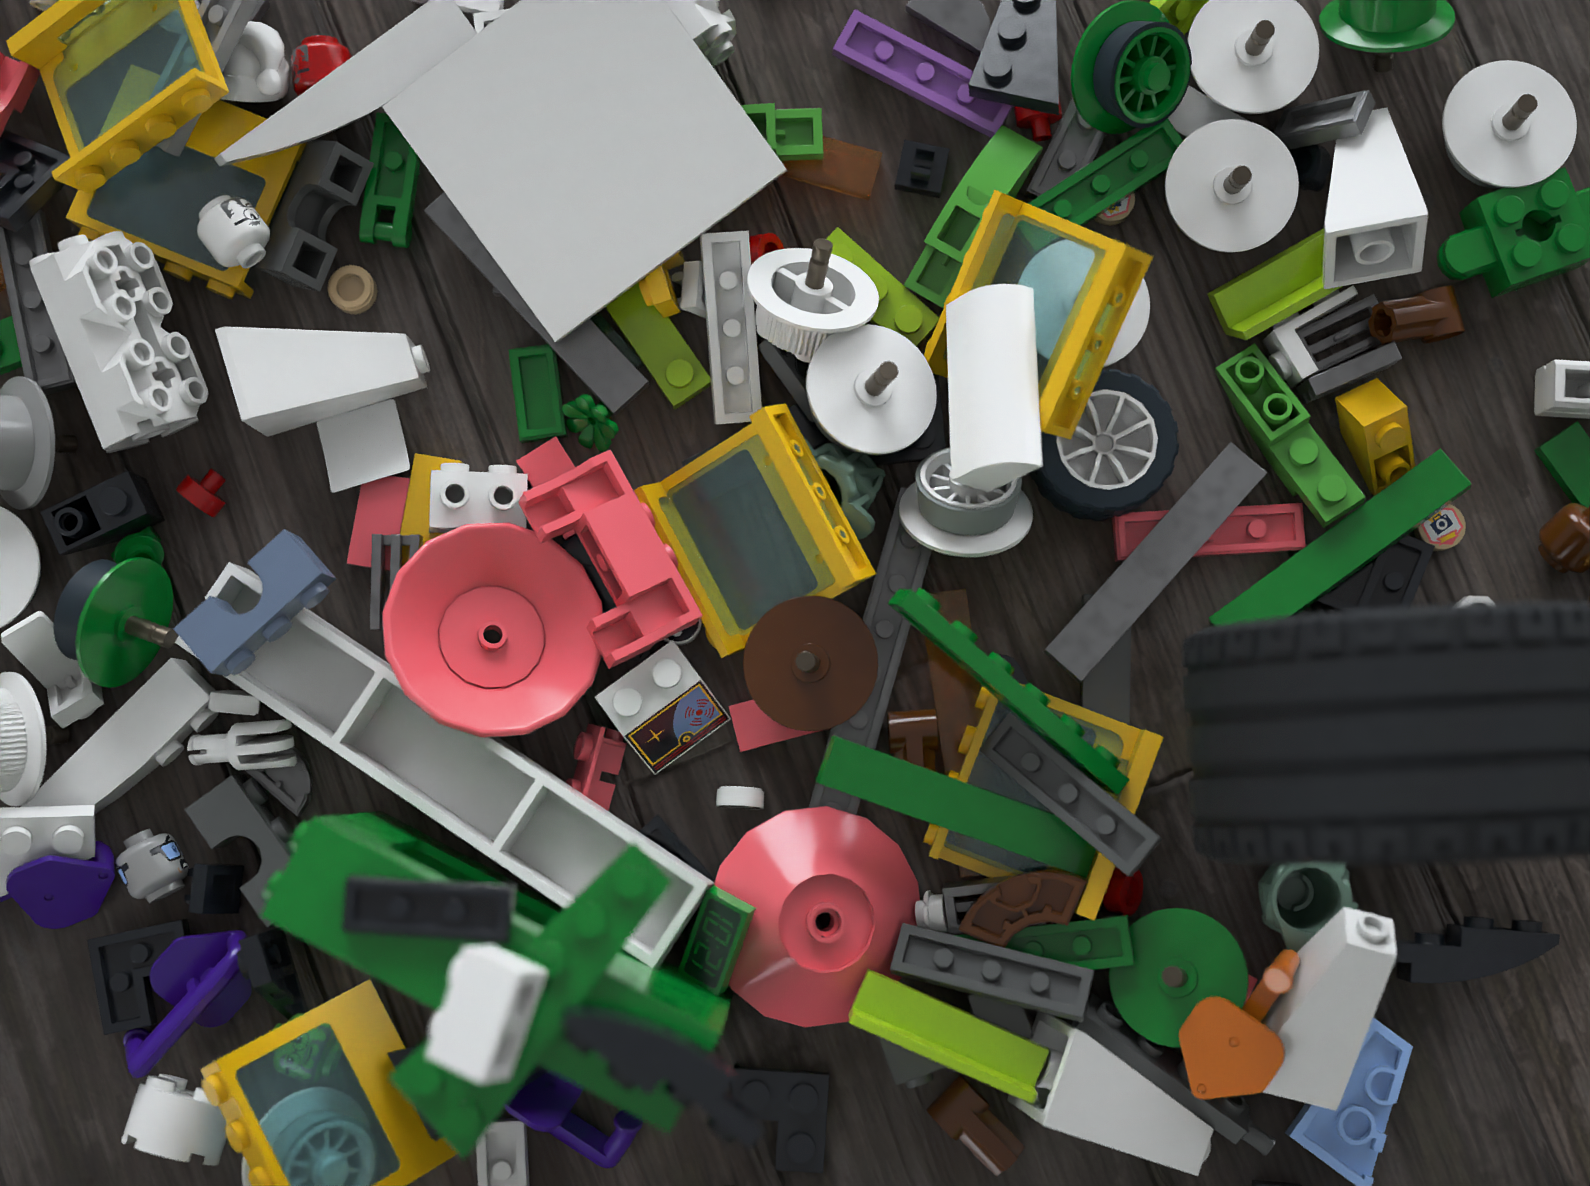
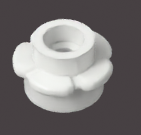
(931, 912)

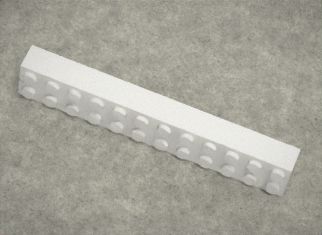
(462, 781)

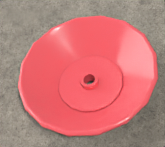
(503, 583)
(791, 874)

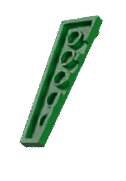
(576, 953)

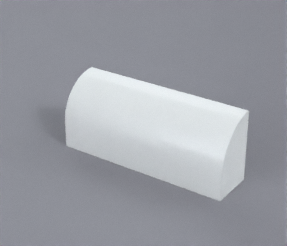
(993, 386)

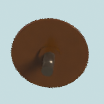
(810, 663)

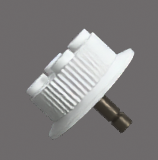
(808, 297)
(23, 740)

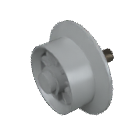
(27, 443)

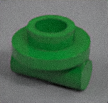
(142, 544)

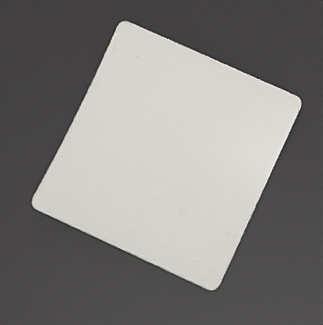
(363, 445)

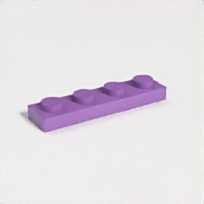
(917, 72)

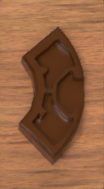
(1023, 901)

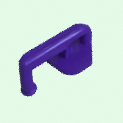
(62, 889)
(202, 984)
(547, 1107)

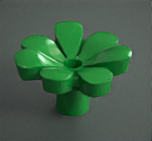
(591, 421)

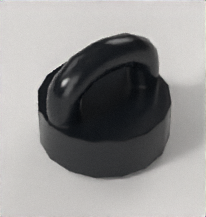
(1312, 166)

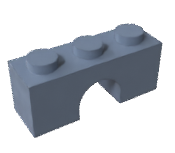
(290, 581)

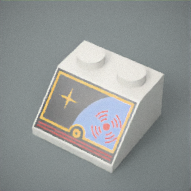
(663, 707)

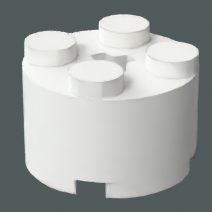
(175, 1121)

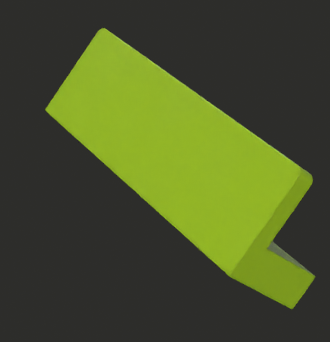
(1272, 289)
(948, 1035)

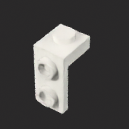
(1286, 348)
(68, 690)

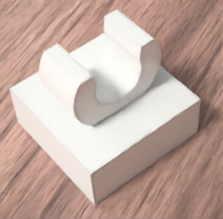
(692, 293)

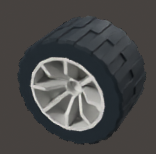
(1116, 453)

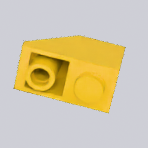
(1376, 433)

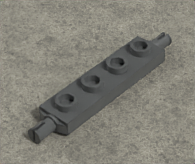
(1169, 1073)

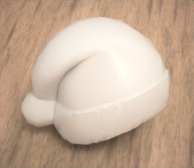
(257, 66)

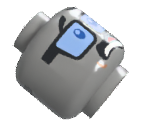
(152, 866)

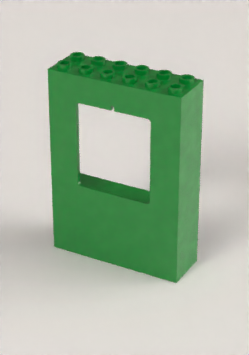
(311, 903)

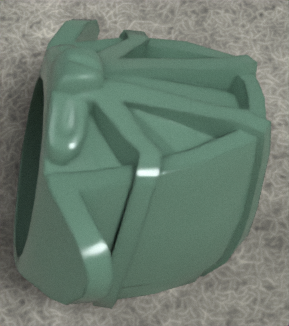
(853, 481)
(1303, 899)

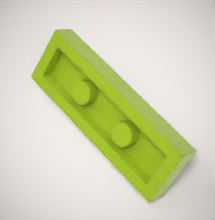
(897, 306)

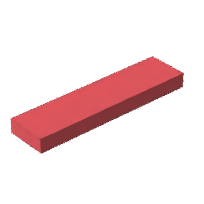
(1245, 531)

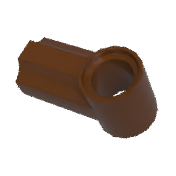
(1425, 316)
(913, 736)
(967, 1117)

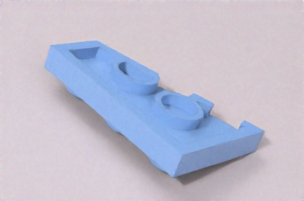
(1355, 1131)

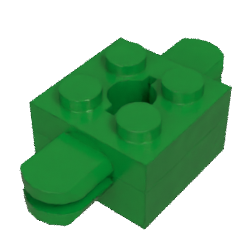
(1521, 235)

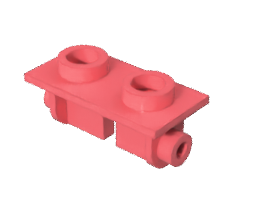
(594, 756)

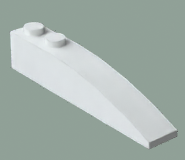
(361, 82)
(133, 741)

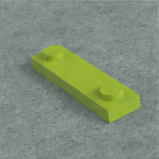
(659, 347)

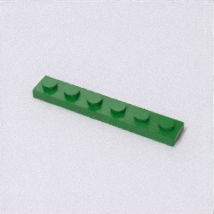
(994, 675)

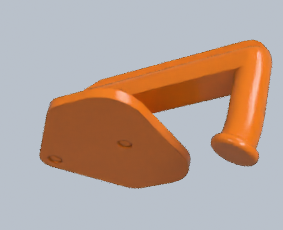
(1228, 1046)

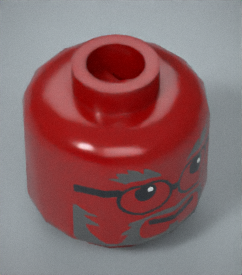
(315, 60)

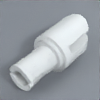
(242, 746)

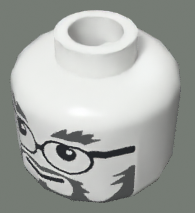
(233, 231)

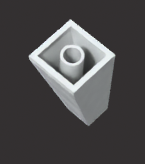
(1372, 209)
(311, 375)
(1331, 1006)
(1109, 1103)

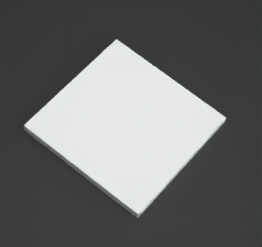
(583, 147)

